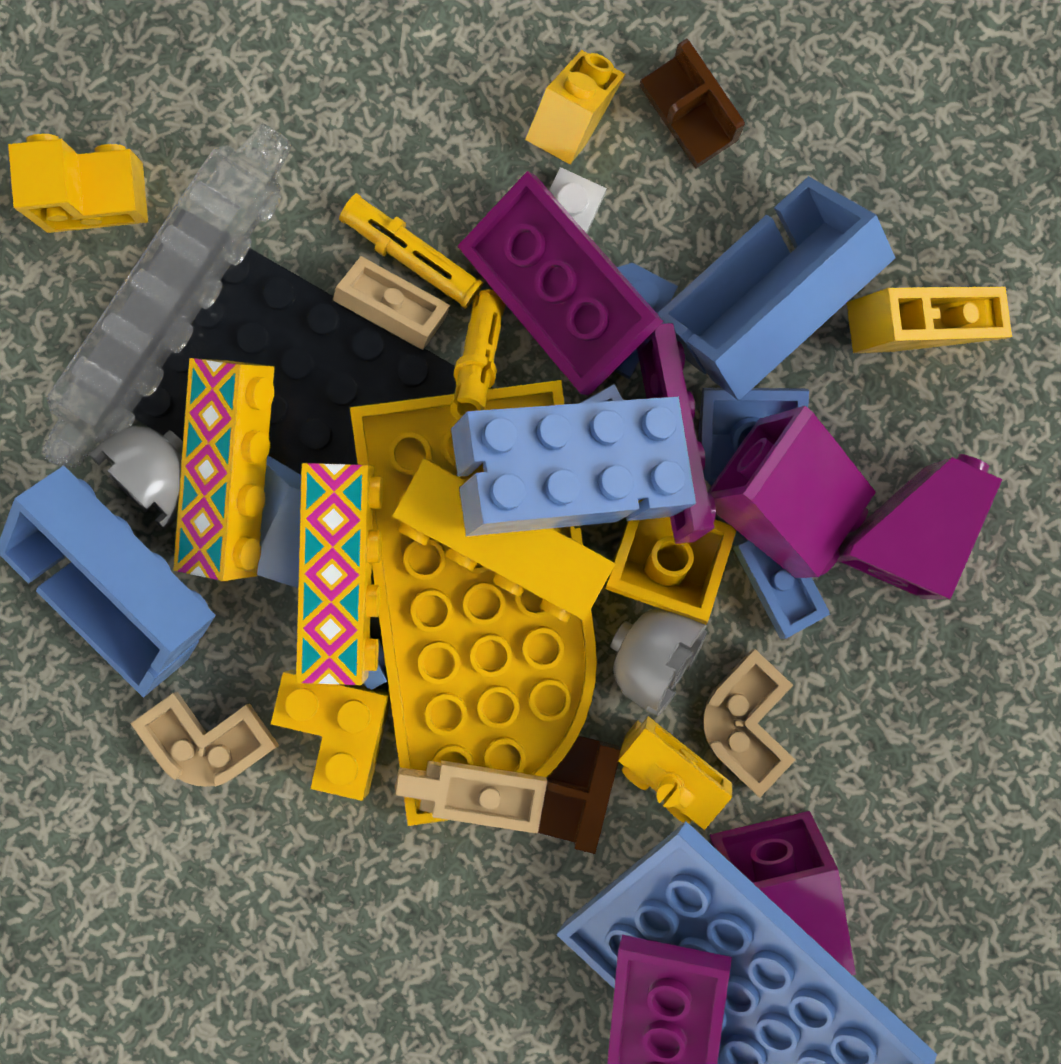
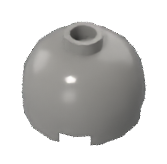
(145, 468)
(655, 656)

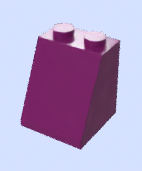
(793, 492)
(925, 528)
(795, 872)

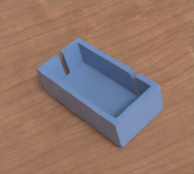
(766, 301)
(572, 465)
(113, 588)

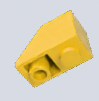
(574, 105)

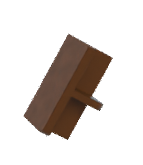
(693, 105)
(580, 793)

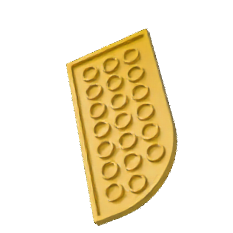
(465, 660)

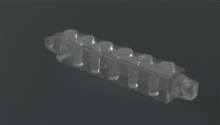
(164, 295)

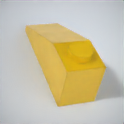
(927, 318)

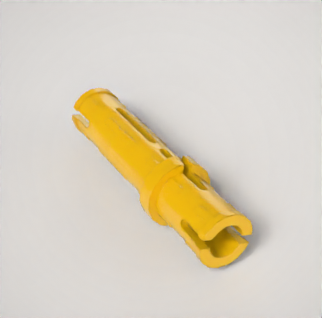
(362, 215)
(476, 368)

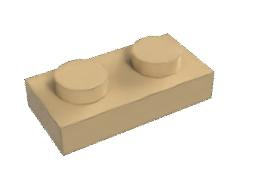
(391, 302)

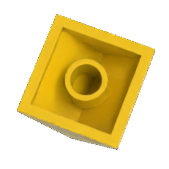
(668, 574)

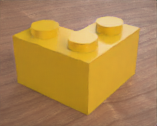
(73, 189)
(350, 727)

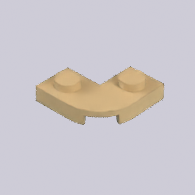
(733, 720)
(201, 756)

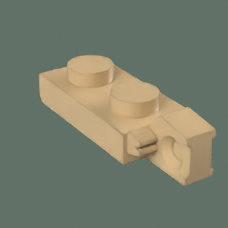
(476, 794)

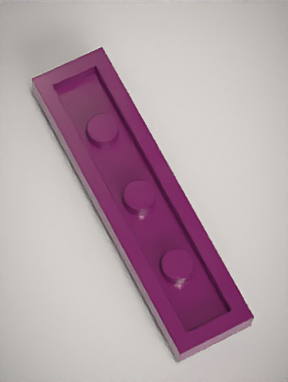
(662, 373)

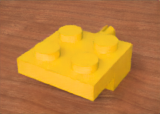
(678, 775)

